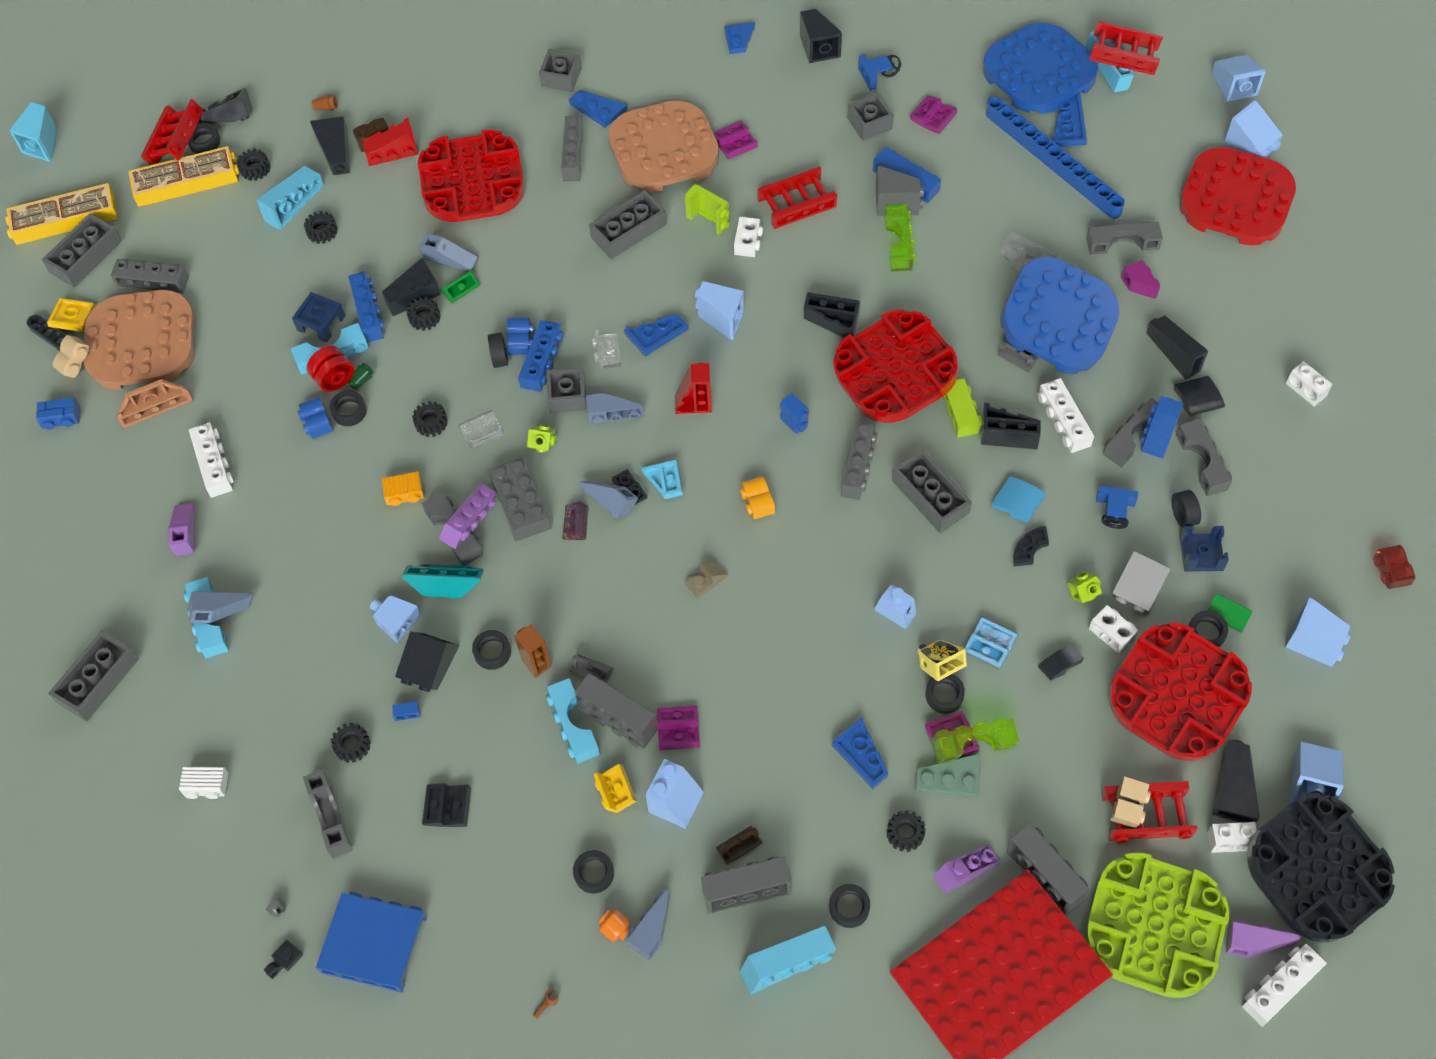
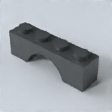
(571, 148)
(1145, 235)
(1195, 437)
(1122, 447)
(439, 511)
(328, 813)

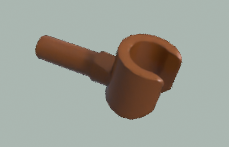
(546, 1003)

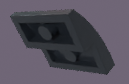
(1199, 395)
(446, 805)

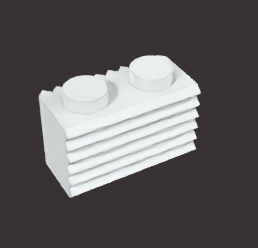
(203, 782)

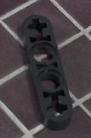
(50, 338)

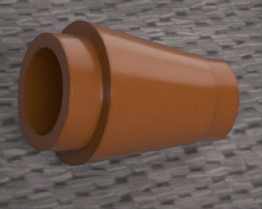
(326, 102)

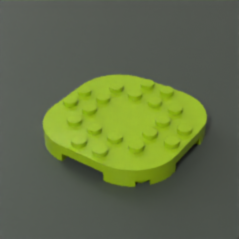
(1157, 925)

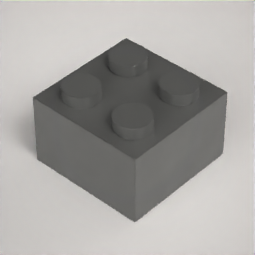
(560, 70)
(870, 116)
(566, 390)

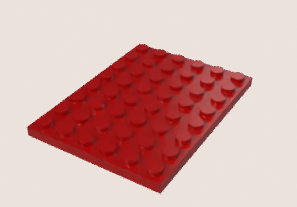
(1001, 973)

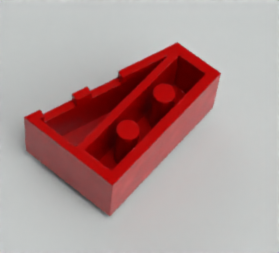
(391, 144)
(694, 391)

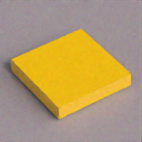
(70, 314)

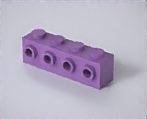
(468, 516)

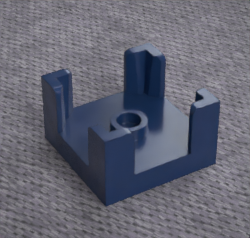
(318, 314)
(1203, 550)

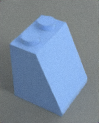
(1238, 77)
(1253, 132)
(720, 307)
(1319, 634)
(1316, 771)
(673, 794)

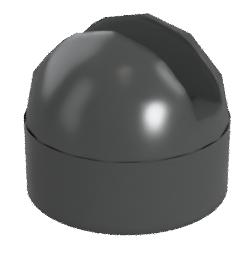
(275, 906)

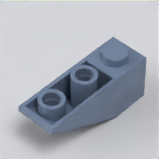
(447, 253)
(606, 408)
(614, 498)
(212, 606)
(649, 933)

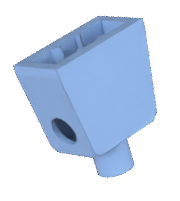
(897, 606)
(394, 616)

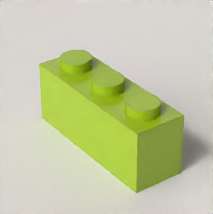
(962, 409)

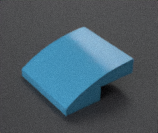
(1018, 499)
(990, 642)

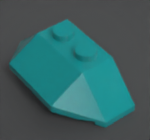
(442, 579)

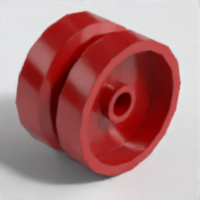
(330, 368)

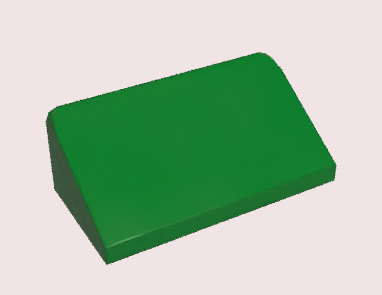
(460, 287)
(1232, 612)

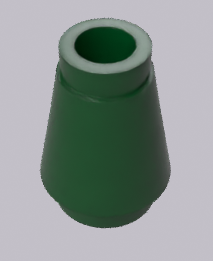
(360, 376)

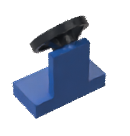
(869, 68)
(1117, 503)

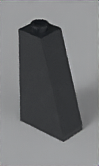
(333, 141)
(1178, 346)
(1236, 785)

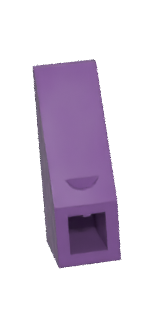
(182, 530)
(965, 868)
(1255, 940)

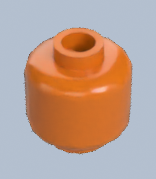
(614, 925)

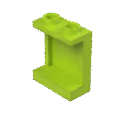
(707, 205)

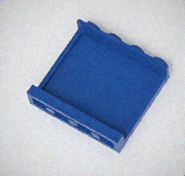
(370, 941)

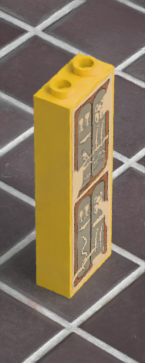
(184, 176)
(59, 213)

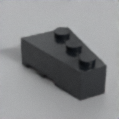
(412, 284)
(832, 313)
(1009, 430)

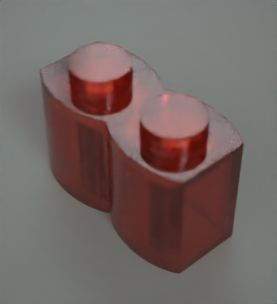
(1394, 567)

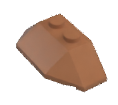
(151, 401)

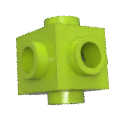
(541, 438)
(1084, 587)

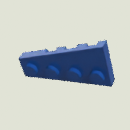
(1070, 123)

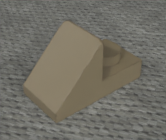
(706, 578)

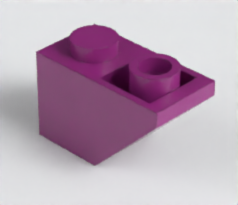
(1140, 280)

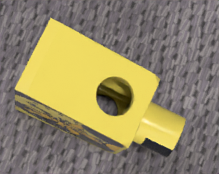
(941, 659)

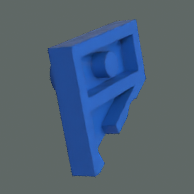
(738, 36)

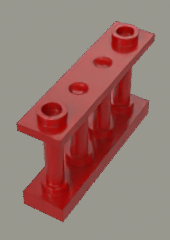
(1126, 59)
(164, 129)
(797, 211)
(1177, 791)

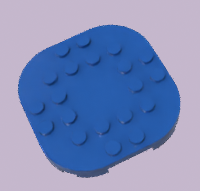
(1040, 67)
(1060, 314)

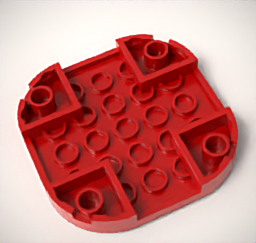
(471, 176)
(1238, 195)
(896, 366)
(1180, 692)

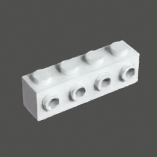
(1065, 415)
(210, 459)
(1283, 985)

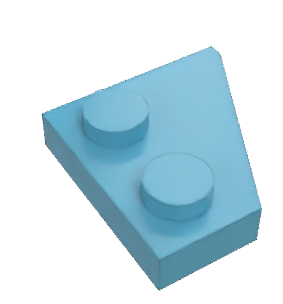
(665, 478)

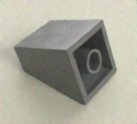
(897, 189)

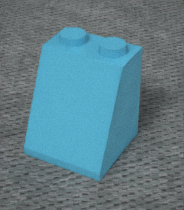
(35, 132)

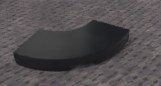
(1029, 545)

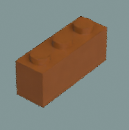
(532, 650)

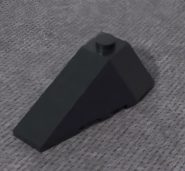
(233, 108)

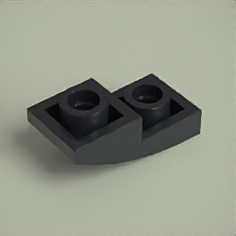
(626, 479)
(1060, 661)

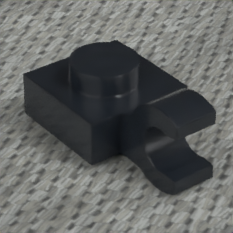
(285, 957)

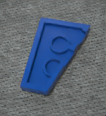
(597, 108)
(654, 335)
(859, 751)

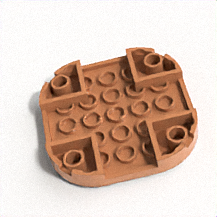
(663, 145)
(139, 338)

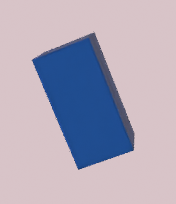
(406, 711)

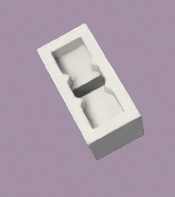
(747, 237)
(1309, 383)
(1110, 632)
(1230, 836)

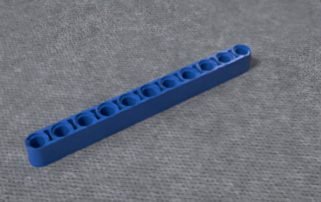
(1055, 158)

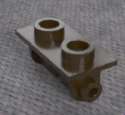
(739, 844)

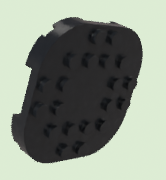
(1320, 868)

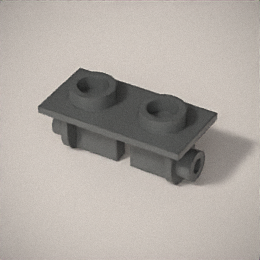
(1021, 359)
(584, 665)

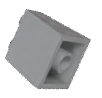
(1141, 582)

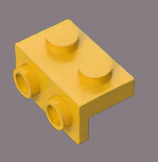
(614, 789)

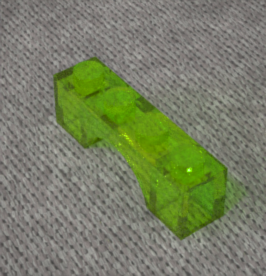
(897, 221)
(999, 735)

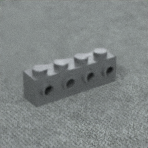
(149, 275)
(858, 459)

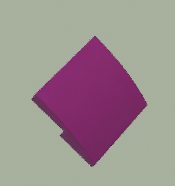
(933, 114)
(735, 140)
(951, 722)
(678, 727)

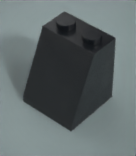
(819, 36)
(425, 661)

